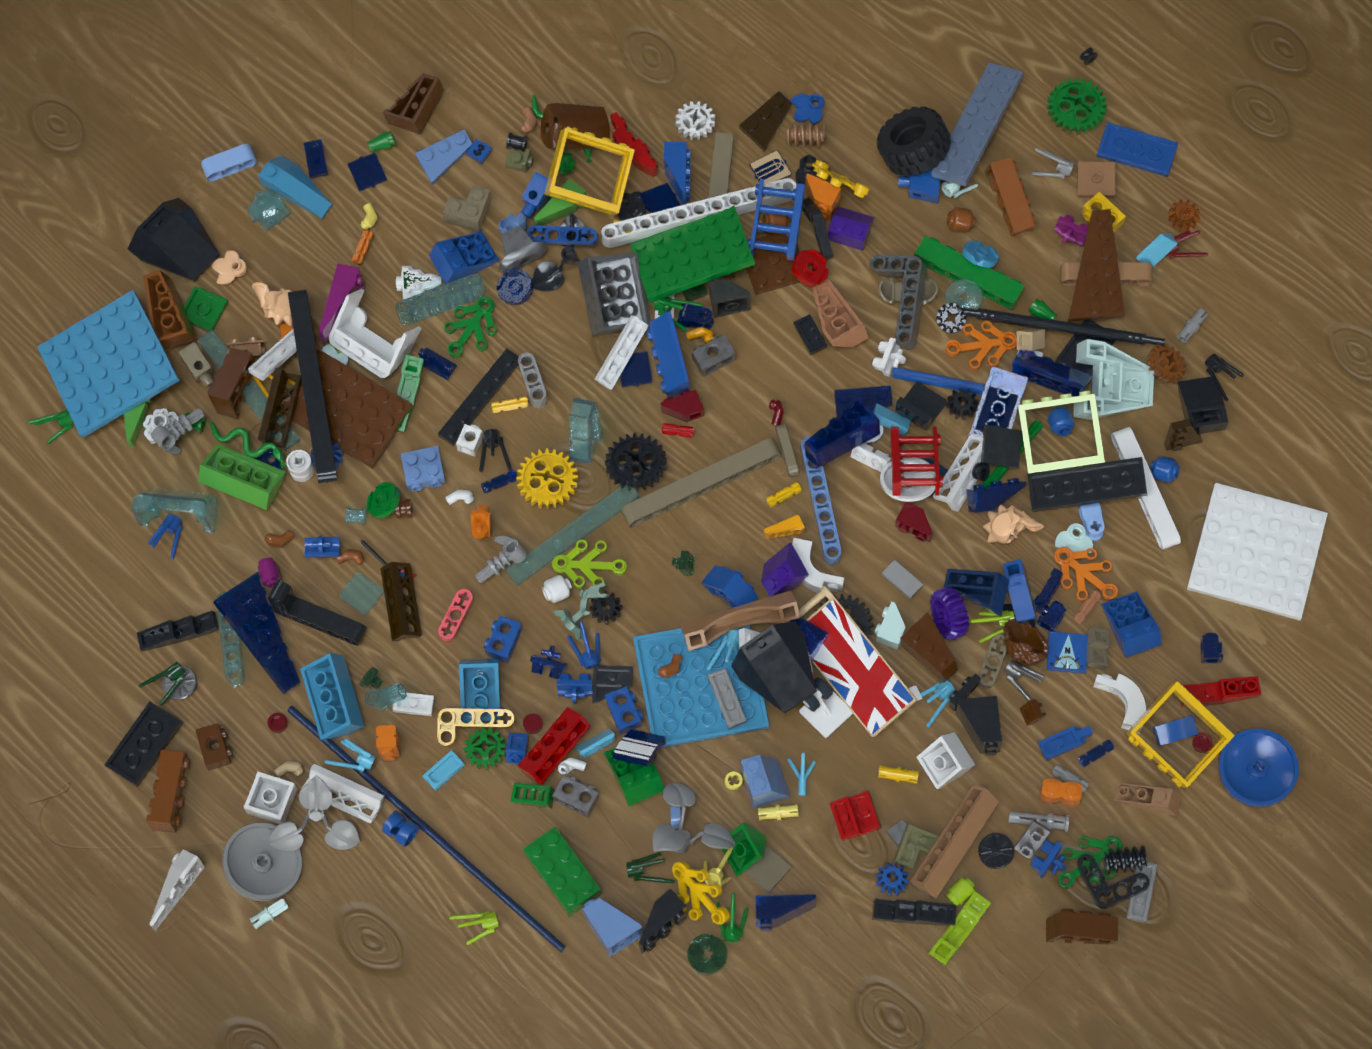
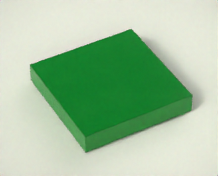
(204, 308)

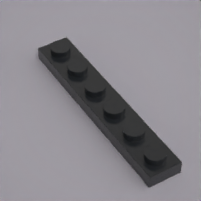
(480, 396)

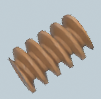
(805, 134)

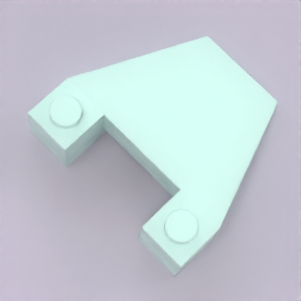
(1117, 380)

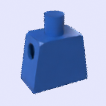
(922, 186)
(534, 195)

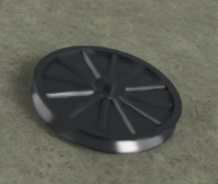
(996, 850)

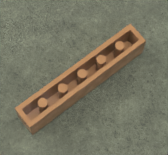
(954, 841)

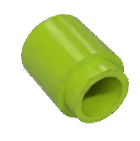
(960, 891)

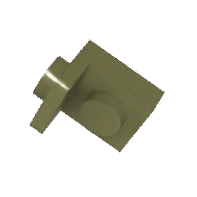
(519, 160)

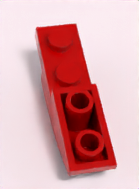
(641, 157)
(1225, 690)

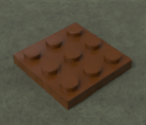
(771, 267)

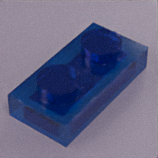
(315, 158)

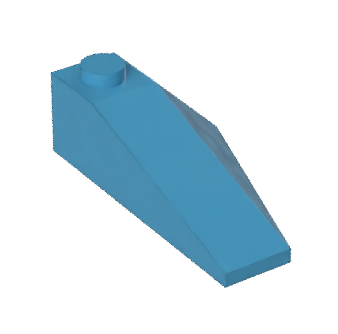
(294, 185)

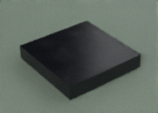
(1001, 446)

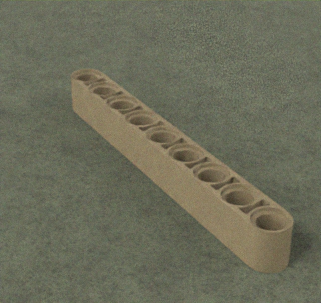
(701, 482)

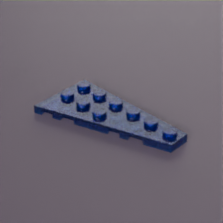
(256, 625)

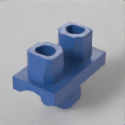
(322, 547)
(574, 688)
(1043, 865)

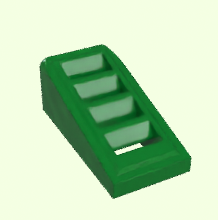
(548, 799)

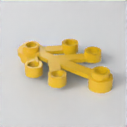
(823, 171)
(683, 874)

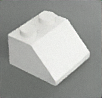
(945, 760)

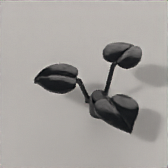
(547, 274)

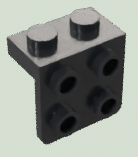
(921, 405)

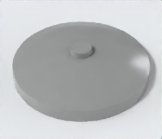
(258, 868)

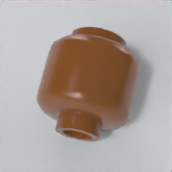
(775, 219)
(960, 219)

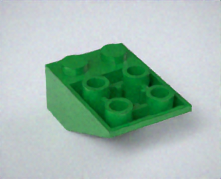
(635, 780)

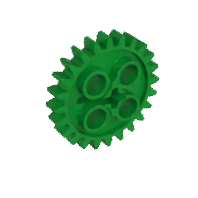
(1069, 118)

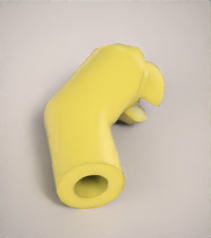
(370, 218)

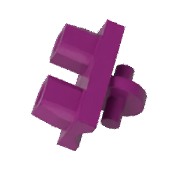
(1070, 231)

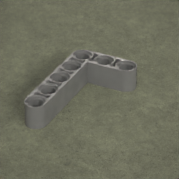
(907, 294)

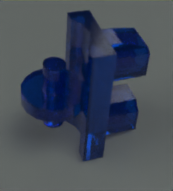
(556, 666)

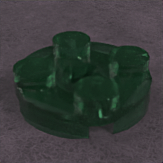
(696, 950)

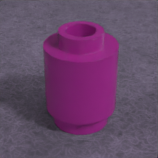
(268, 571)

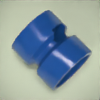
(398, 827)

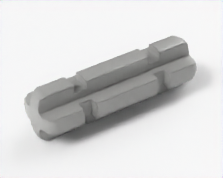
(1068, 776)

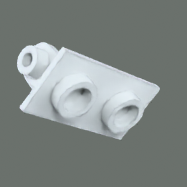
(874, 460)

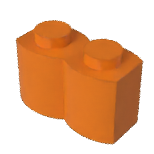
(1066, 793)

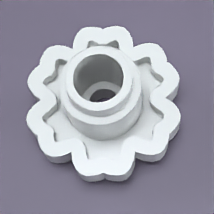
(159, 418)

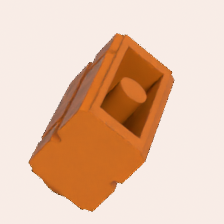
(388, 742)

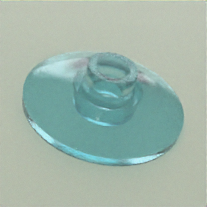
(968, 287)

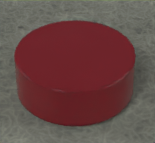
(277, 723)
(532, 723)
(1202, 742)

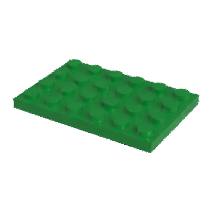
(692, 254)

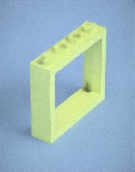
(1047, 402)

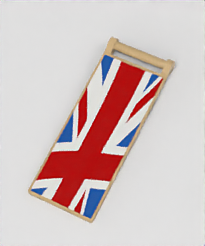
(856, 667)

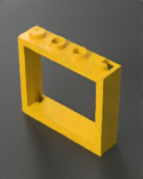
(580, 199)
(1206, 716)

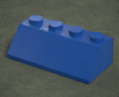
(669, 355)

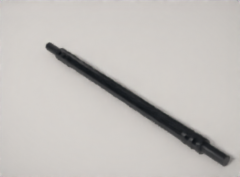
(1061, 326)

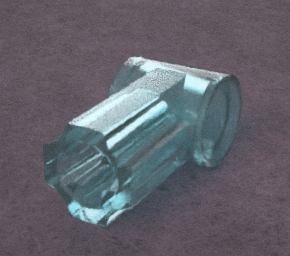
(384, 697)

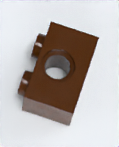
(214, 758)

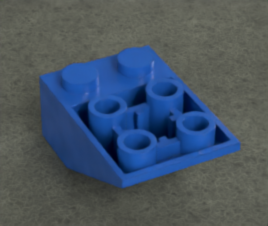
(677, 168)
(462, 256)
(1132, 624)

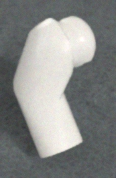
(465, 495)
(570, 764)

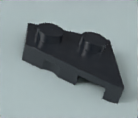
(609, 679)

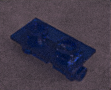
(437, 363)

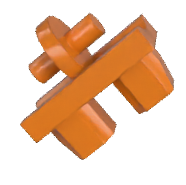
(481, 522)

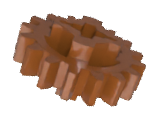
(1166, 363)

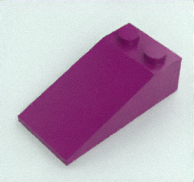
(345, 281)

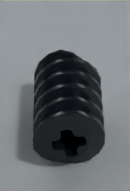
(1125, 859)

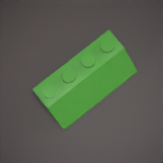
(241, 476)

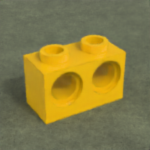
(1101, 202)

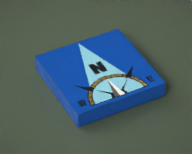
(1067, 652)

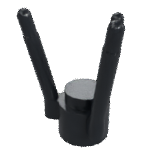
(1217, 364)
(491, 440)

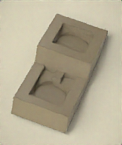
(1097, 644)

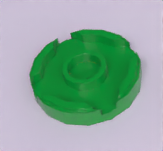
(383, 500)

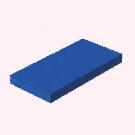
(1137, 149)

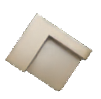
(1030, 339)

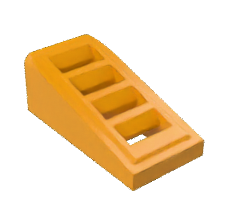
(788, 527)

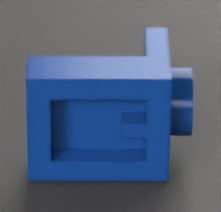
(516, 747)

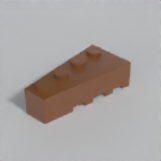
(1011, 196)
(167, 311)
(168, 791)

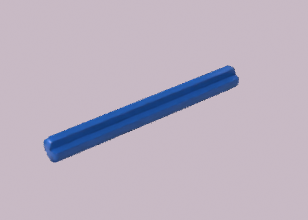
(938, 380)

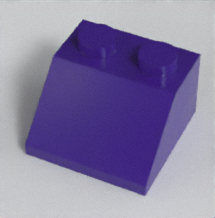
(850, 228)
(783, 571)

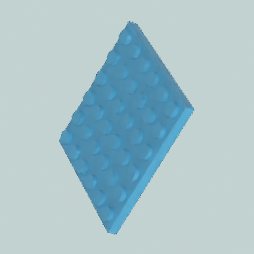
(108, 363)
(685, 704)

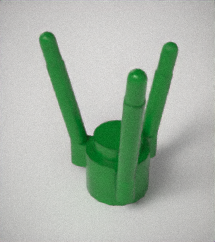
(665, 305)
(63, 419)
(731, 932)

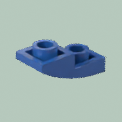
(1175, 730)

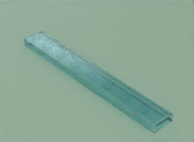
(253, 395)
(571, 534)

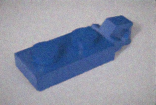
(1064, 741)

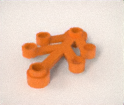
(983, 343)
(1083, 571)

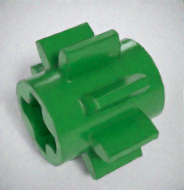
(567, 163)

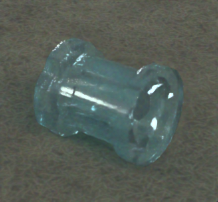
(355, 515)

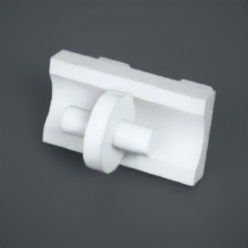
(891, 357)

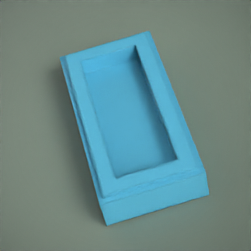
(443, 770)

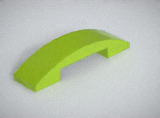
(964, 924)

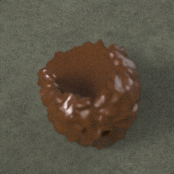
(1024, 643)

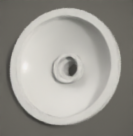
(908, 493)

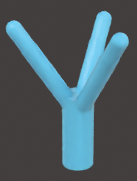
(801, 776)

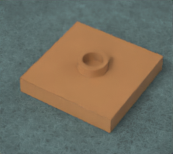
(1095, 178)

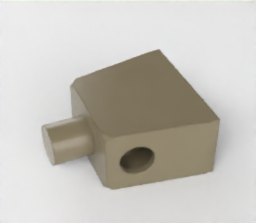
(193, 360)

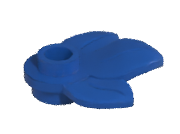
(806, 109)

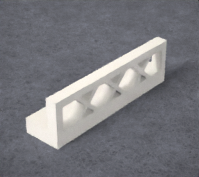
(965, 481)
(349, 790)

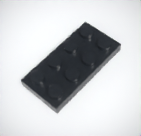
(143, 744)

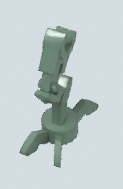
(572, 622)

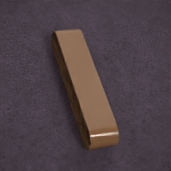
(1130, 273)

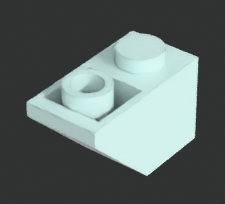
(891, 627)

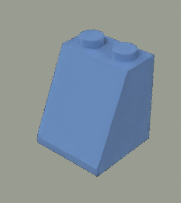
(763, 780)
(611, 926)

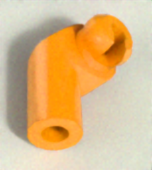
(700, 332)

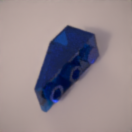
(988, 498)

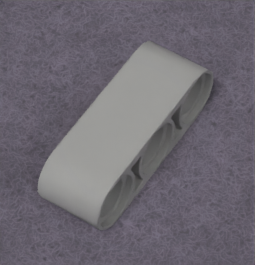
(529, 372)

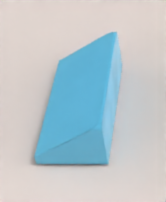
(1157, 249)
(891, 419)
(596, 743)

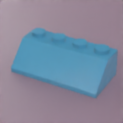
(332, 697)

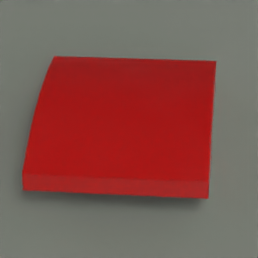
(855, 815)

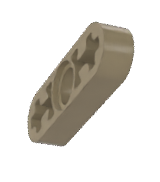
(787, 450)
(983, 673)

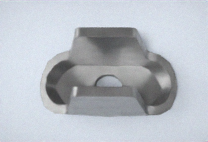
(519, 249)

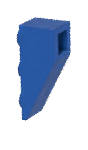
(1019, 590)

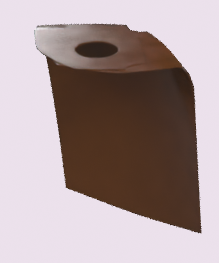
(582, 117)

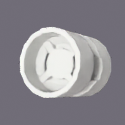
(300, 465)

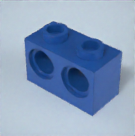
(508, 639)
(620, 711)

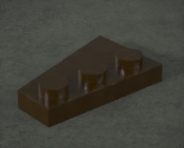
(763, 123)
(1181, 434)

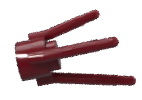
(1183, 236)

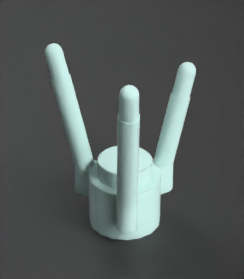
(951, 189)

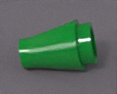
(382, 141)
(1042, 310)

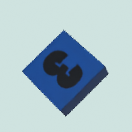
(479, 151)

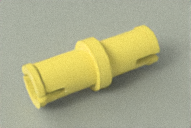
(778, 812)

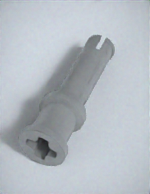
(1014, 817)

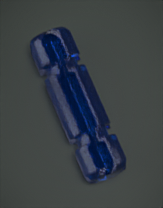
(499, 481)
(1096, 753)

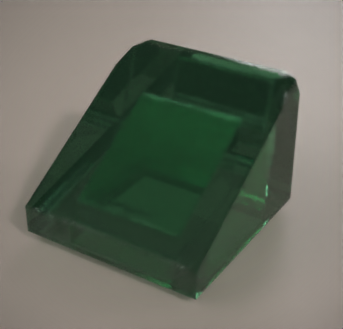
(695, 292)

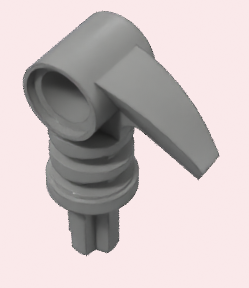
(167, 437)
(511, 551)

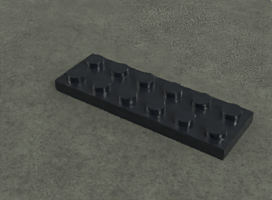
(1087, 484)

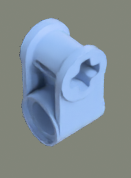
(1092, 518)

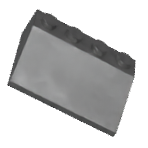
(613, 291)

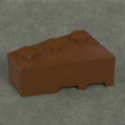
(230, 382)
(929, 648)
(1082, 927)

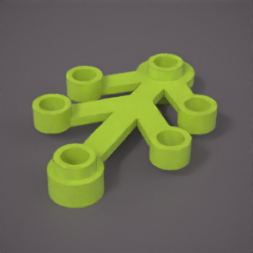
(586, 564)

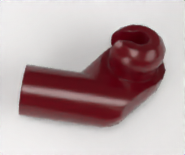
(778, 411)

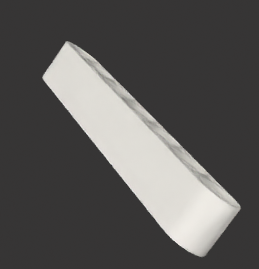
(1153, 504)

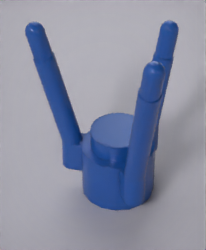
(170, 524)
(589, 657)

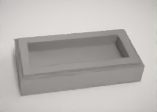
(902, 579)

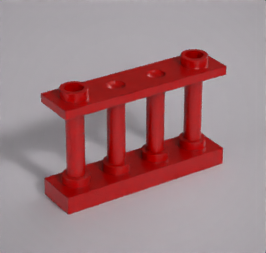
(899, 467)

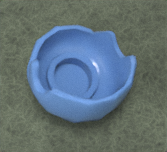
(512, 221)

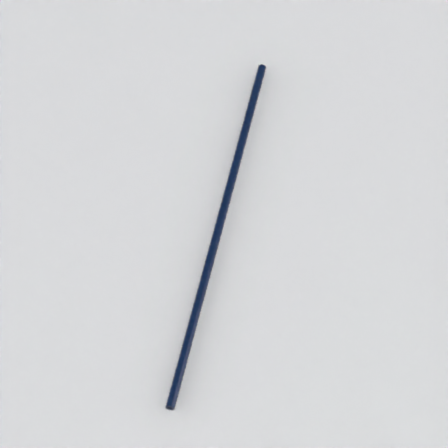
(431, 833)

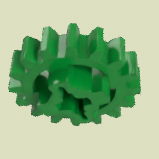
(476, 748)

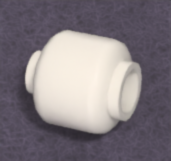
(556, 589)

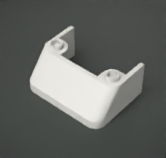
(365, 346)

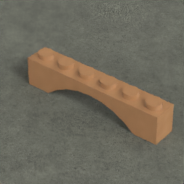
(705, 629)

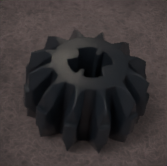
(969, 400)
(612, 602)

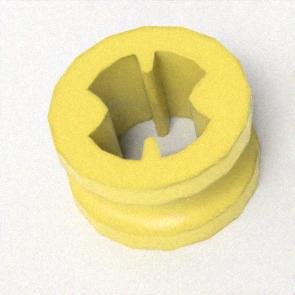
(731, 775)

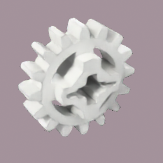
(702, 125)

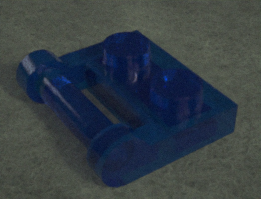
(1050, 588)

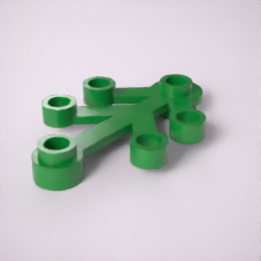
(471, 324)
(1103, 845)

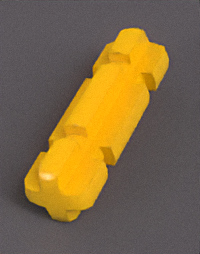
(510, 404)
(783, 494)

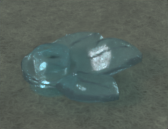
(265, 210)

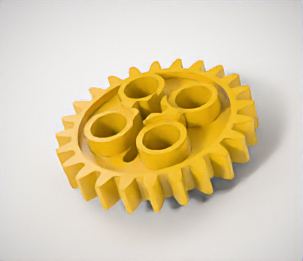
(552, 463)

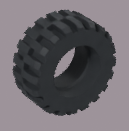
(923, 154)

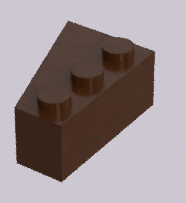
(416, 104)

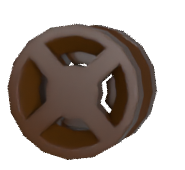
(404, 509)

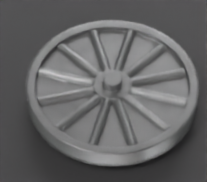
(184, 689)

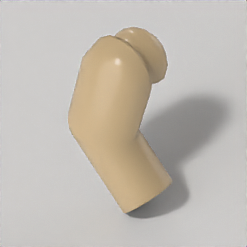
(289, 766)

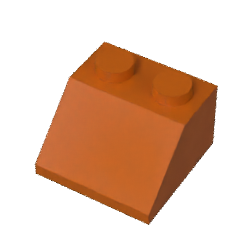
(824, 195)

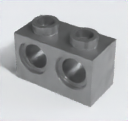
(572, 800)

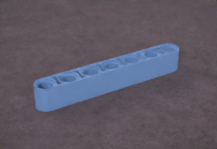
(822, 509)

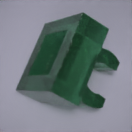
(684, 563)
(370, 679)

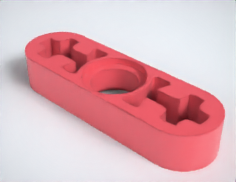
(454, 629)

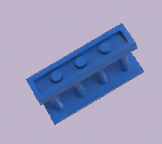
(790, 230)

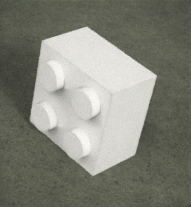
(270, 798)

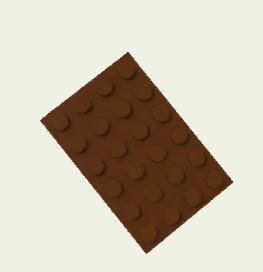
(358, 410)

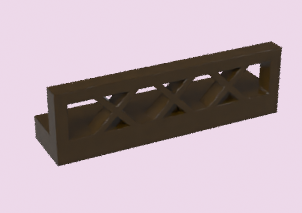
(274, 404)
(396, 601)

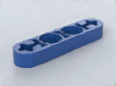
(562, 237)

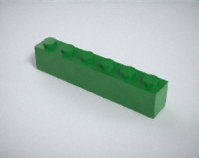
(955, 266)

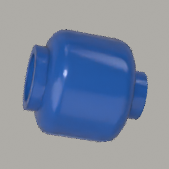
(1061, 421)
(1165, 469)

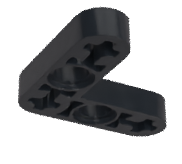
(815, 216)
(1104, 889)

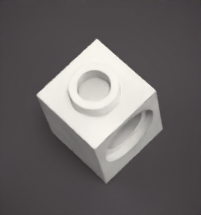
(470, 447)

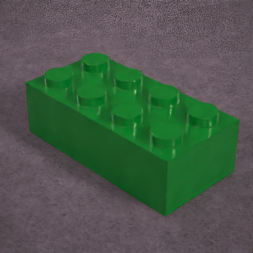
(562, 871)

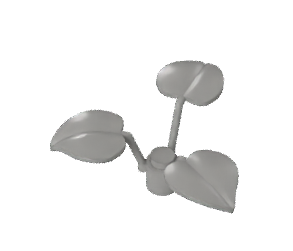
(316, 798)
(667, 839)

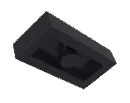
(969, 686)

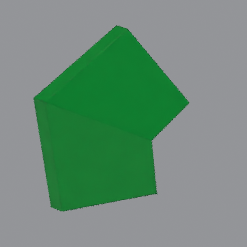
(748, 848)

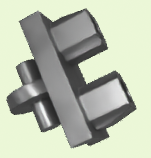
(1032, 839)

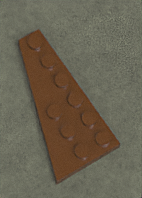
(1098, 280)

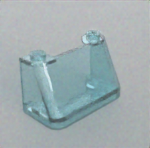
(151, 502)

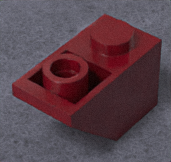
(683, 407)
(914, 521)

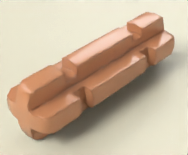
(1086, 607)

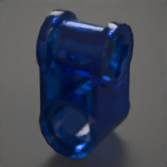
(694, 316)

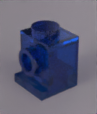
(1052, 616)
(1211, 649)

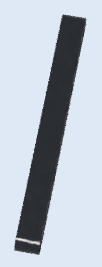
(312, 386)

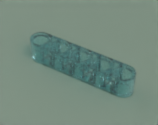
(440, 299)
(229, 649)

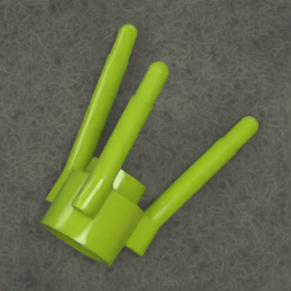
(1004, 618)
(487, 921)

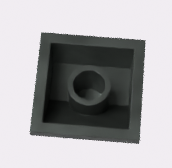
(728, 298)

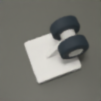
(825, 709)

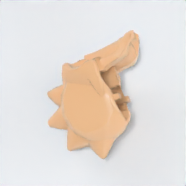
(274, 303)
(1008, 523)

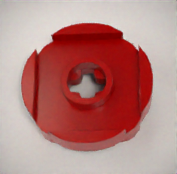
(804, 274)

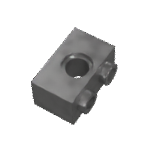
(708, 364)

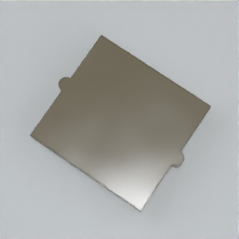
(768, 870)

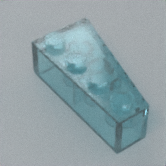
(584, 430)

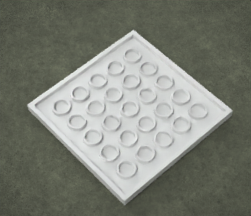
(1257, 551)

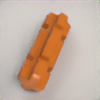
(362, 247)

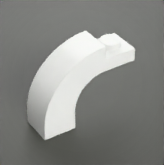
(815, 579)
(1128, 693)

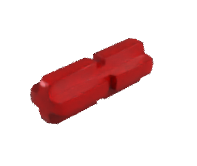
(682, 431)

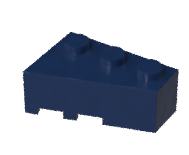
(979, 587)

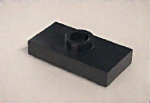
(810, 334)

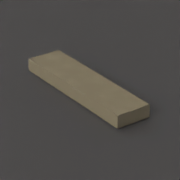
(721, 164)

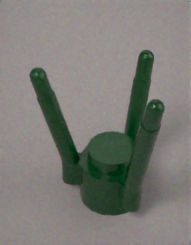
(174, 672)
(636, 868)

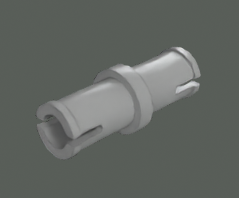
(1192, 325)

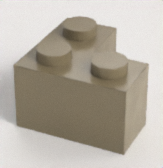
(468, 213)

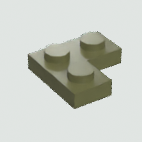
(911, 843)

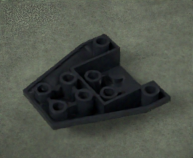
(174, 241)
(777, 666)

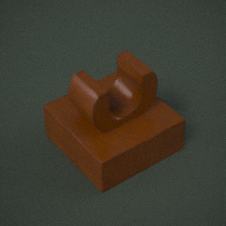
(1031, 712)

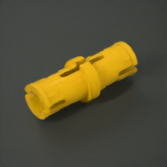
(898, 774)

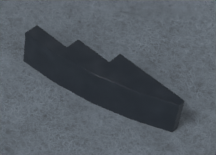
(177, 631)
(914, 912)

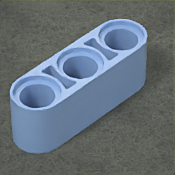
(228, 162)

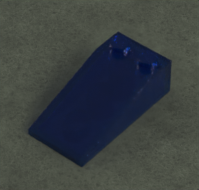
(999, 401)

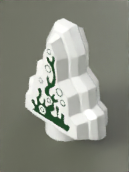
(415, 281)

